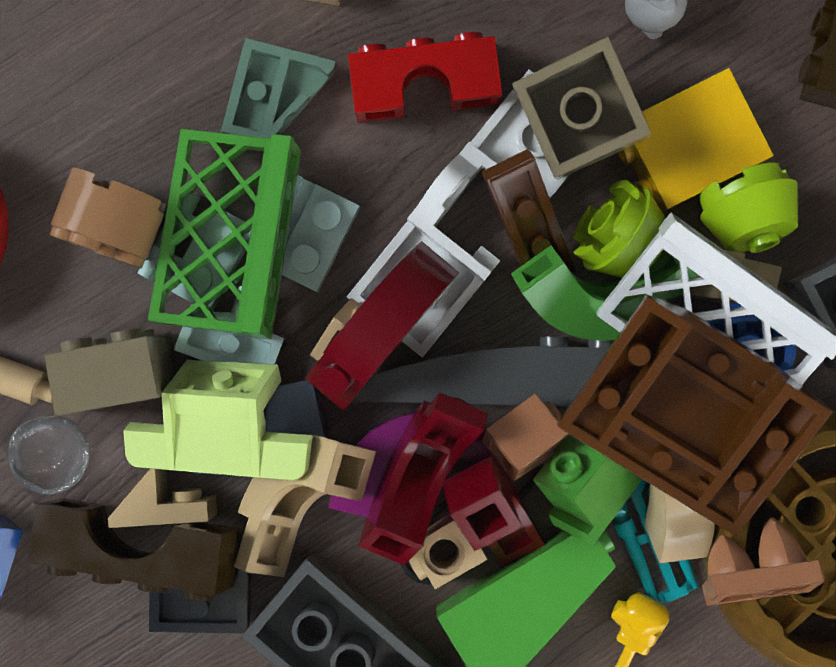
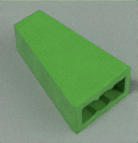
(525, 602)

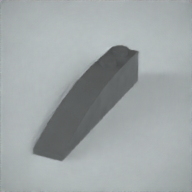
(493, 375)

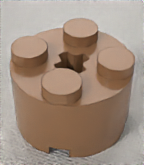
(107, 218)

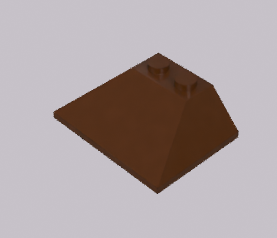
(695, 413)

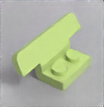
(219, 425)

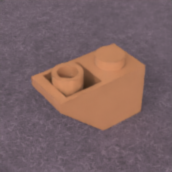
(525, 436)

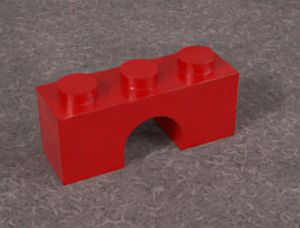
(463, 65)

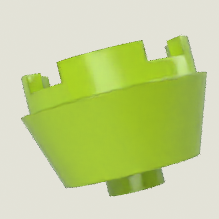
(752, 210)
(618, 230)

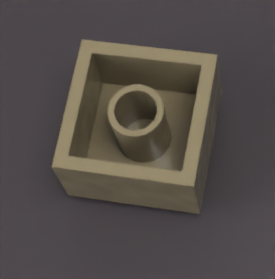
(582, 109)
(106, 374)

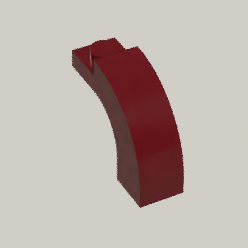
(381, 324)
(416, 474)
(491, 511)

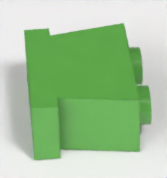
(584, 489)

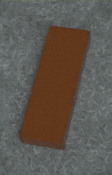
(525, 208)

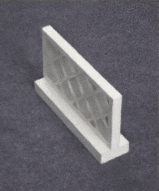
(735, 281)

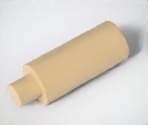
(23, 382)

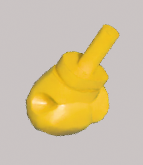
(641, 624)

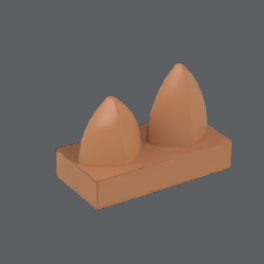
(781, 569)

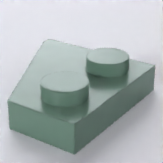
(272, 88)

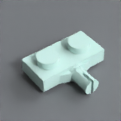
(225, 346)

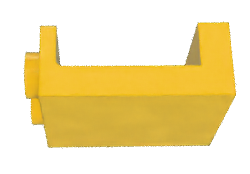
(696, 140)

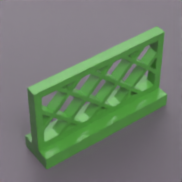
(267, 238)

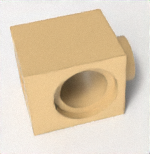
(443, 572)

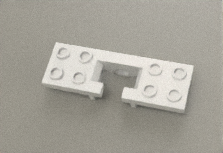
(499, 139)

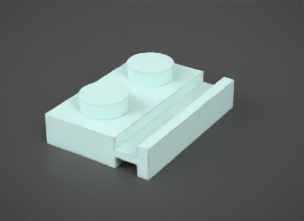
(315, 233)

